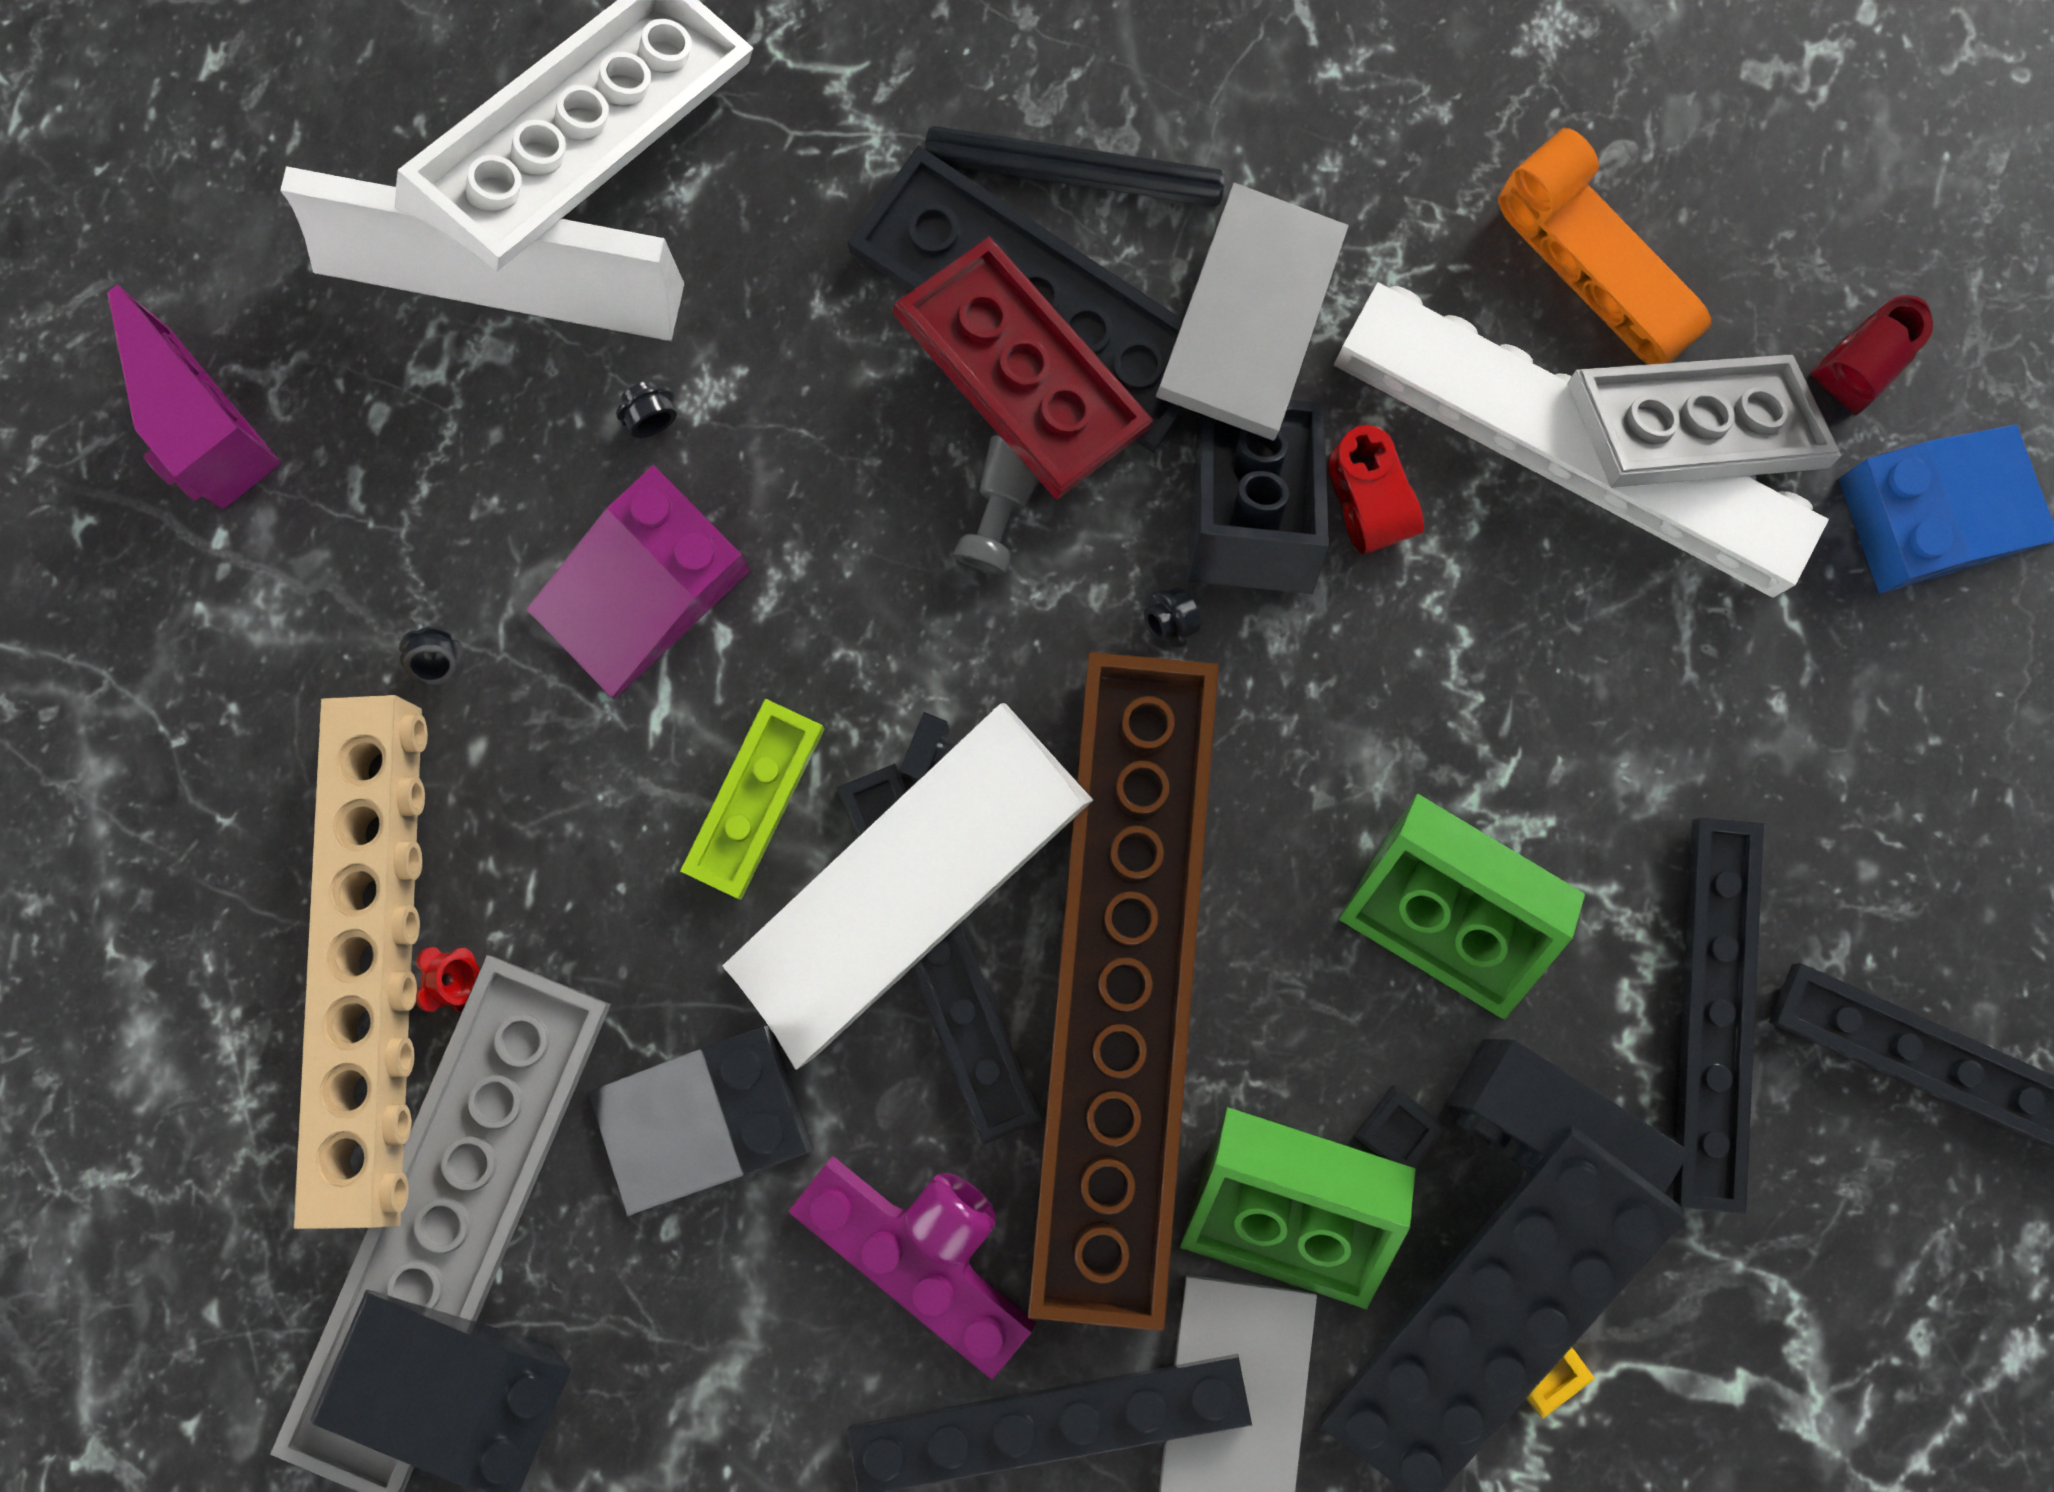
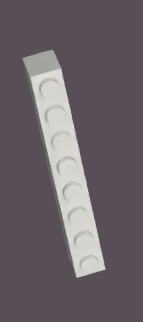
(1533, 420)

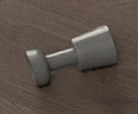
(1007, 486)

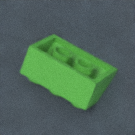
(1463, 907)
(1299, 1208)

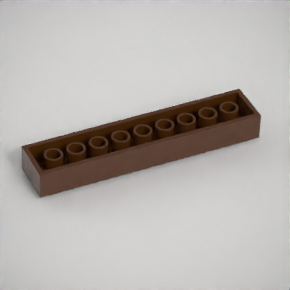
(1124, 994)

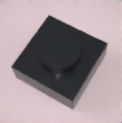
(926, 747)

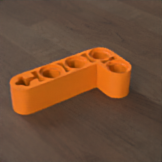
(1598, 252)

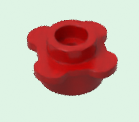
(461, 976)

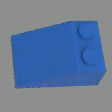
(1946, 506)

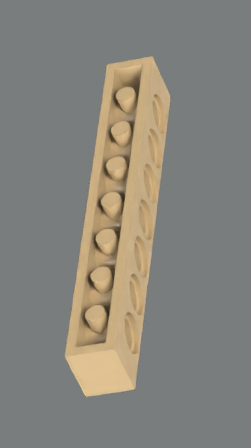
(336, 989)

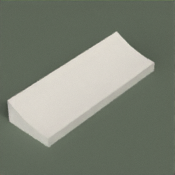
(569, 124)
(566, 274)
(906, 883)

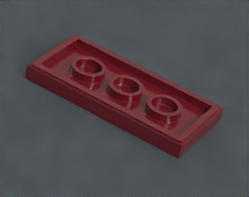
(1022, 367)

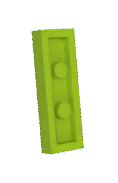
(752, 799)

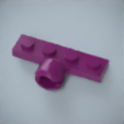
(921, 1257)

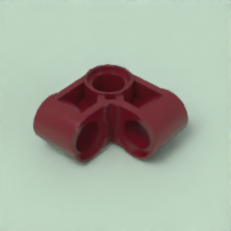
(1875, 353)

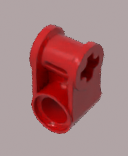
(1376, 500)

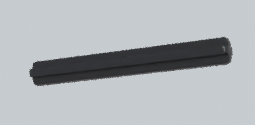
(1076, 166)

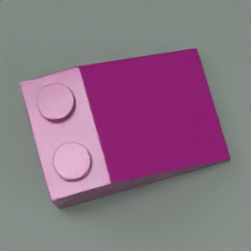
(182, 413)
(637, 582)

